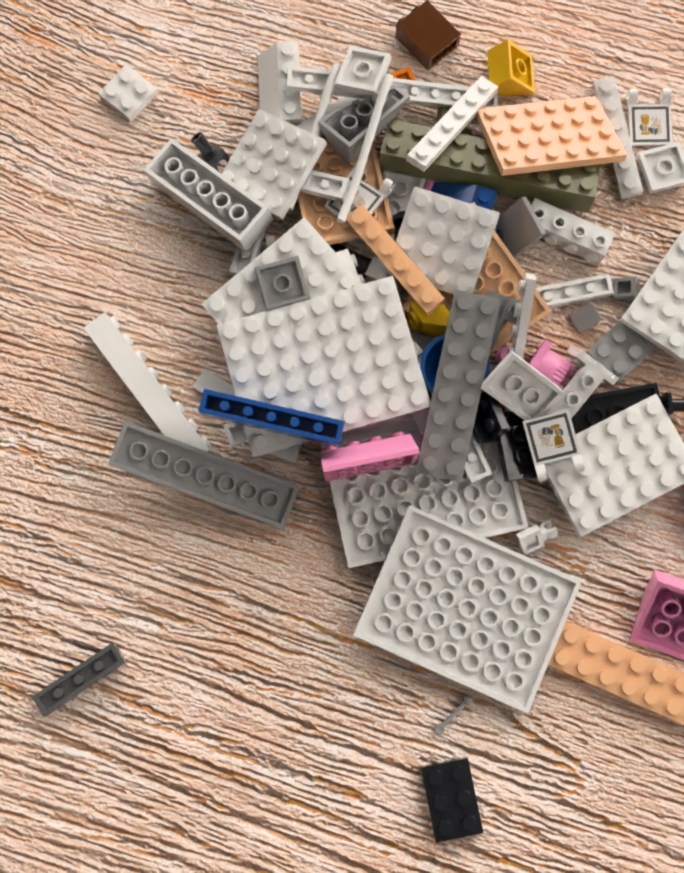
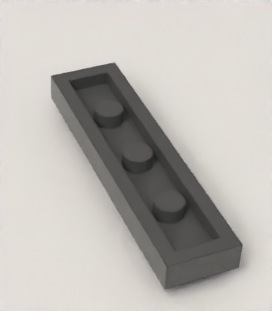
(79, 679)

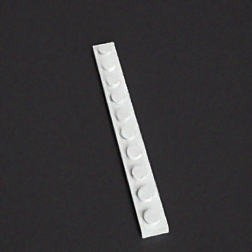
(420, 92)

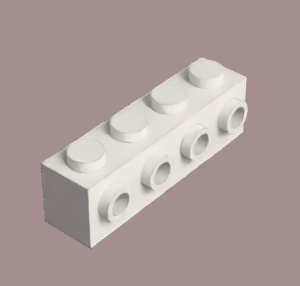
(572, 232)

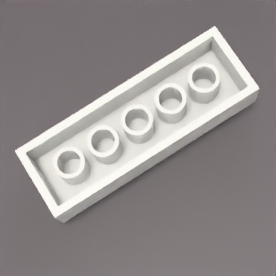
(209, 194)

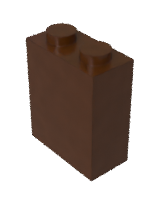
(427, 34)

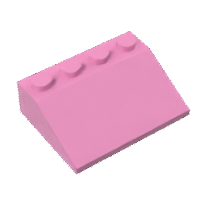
(368, 457)
(661, 615)

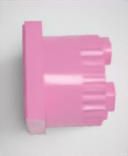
(551, 364)

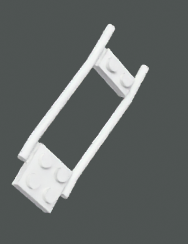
(360, 73)

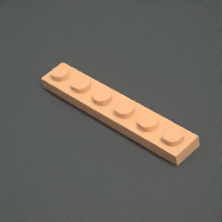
(395, 260)

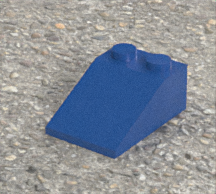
(468, 193)

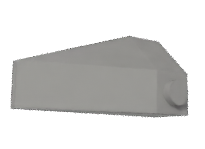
(347, 126)

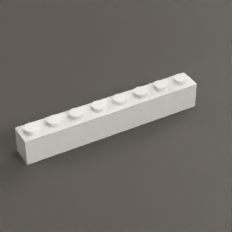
(143, 382)

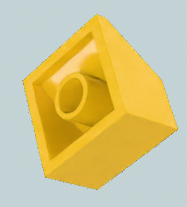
(511, 69)
(431, 325)

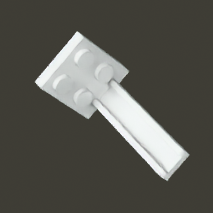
(583, 382)

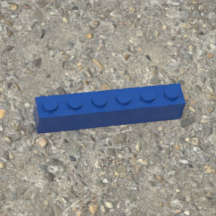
(271, 417)

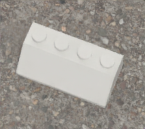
(273, 80)

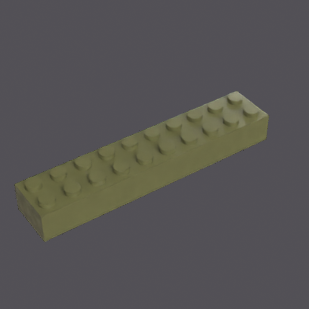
(471, 162)

